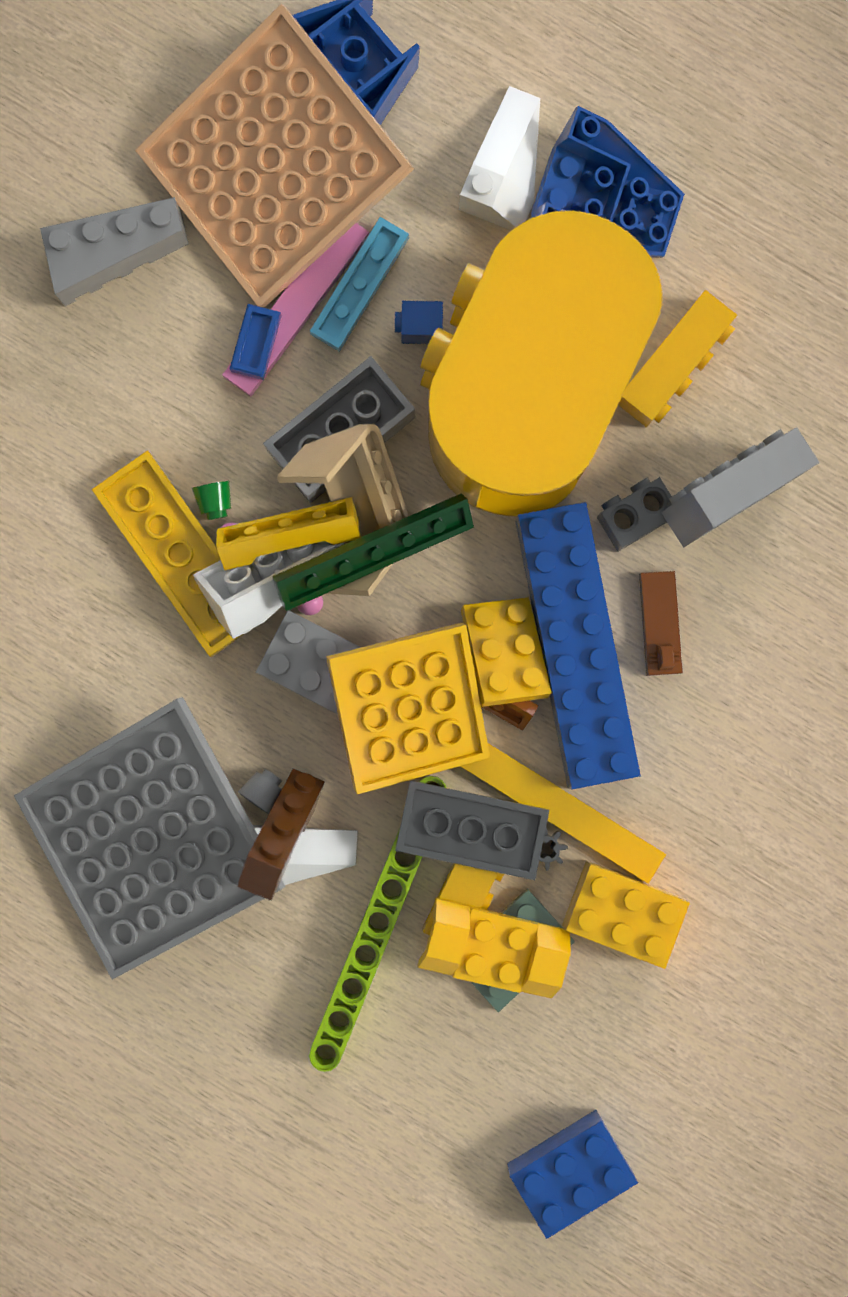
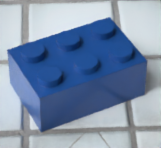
(571, 1174)

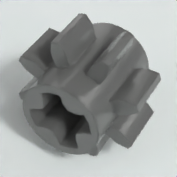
(555, 846)

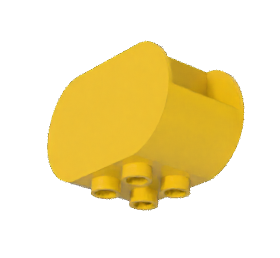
(537, 359)

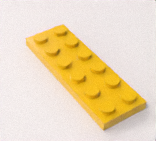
(166, 541)

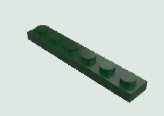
(373, 552)

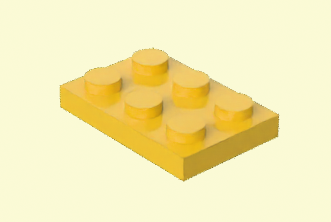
(506, 652)

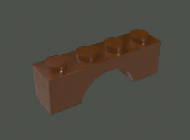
(280, 834)

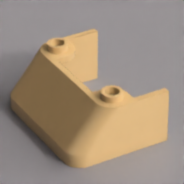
(357, 467)

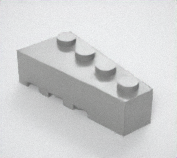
(110, 245)

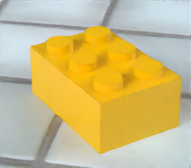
(625, 914)

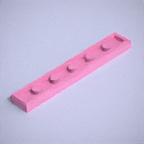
(303, 298)

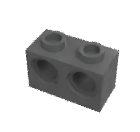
(641, 519)

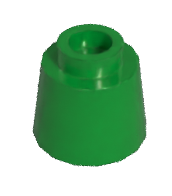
(213, 499)

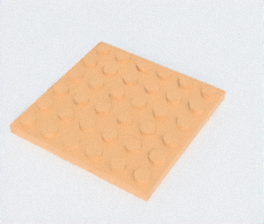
(273, 157)

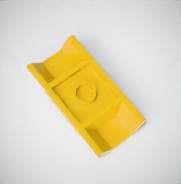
(496, 949)

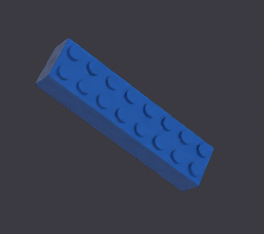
(577, 646)

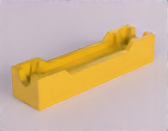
(328, 522)

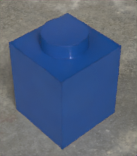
(419, 321)

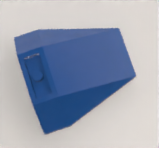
(608, 176)

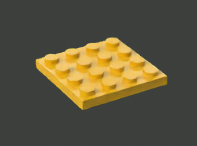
(408, 707)

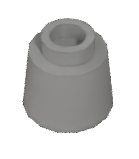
(262, 790)

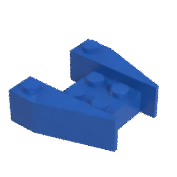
(361, 52)

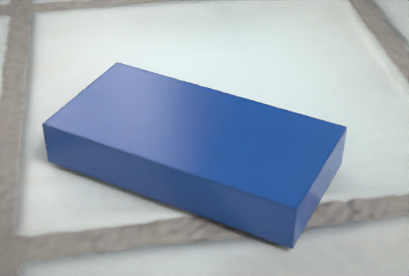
(255, 341)

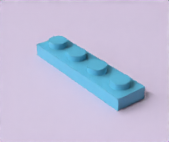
(359, 284)

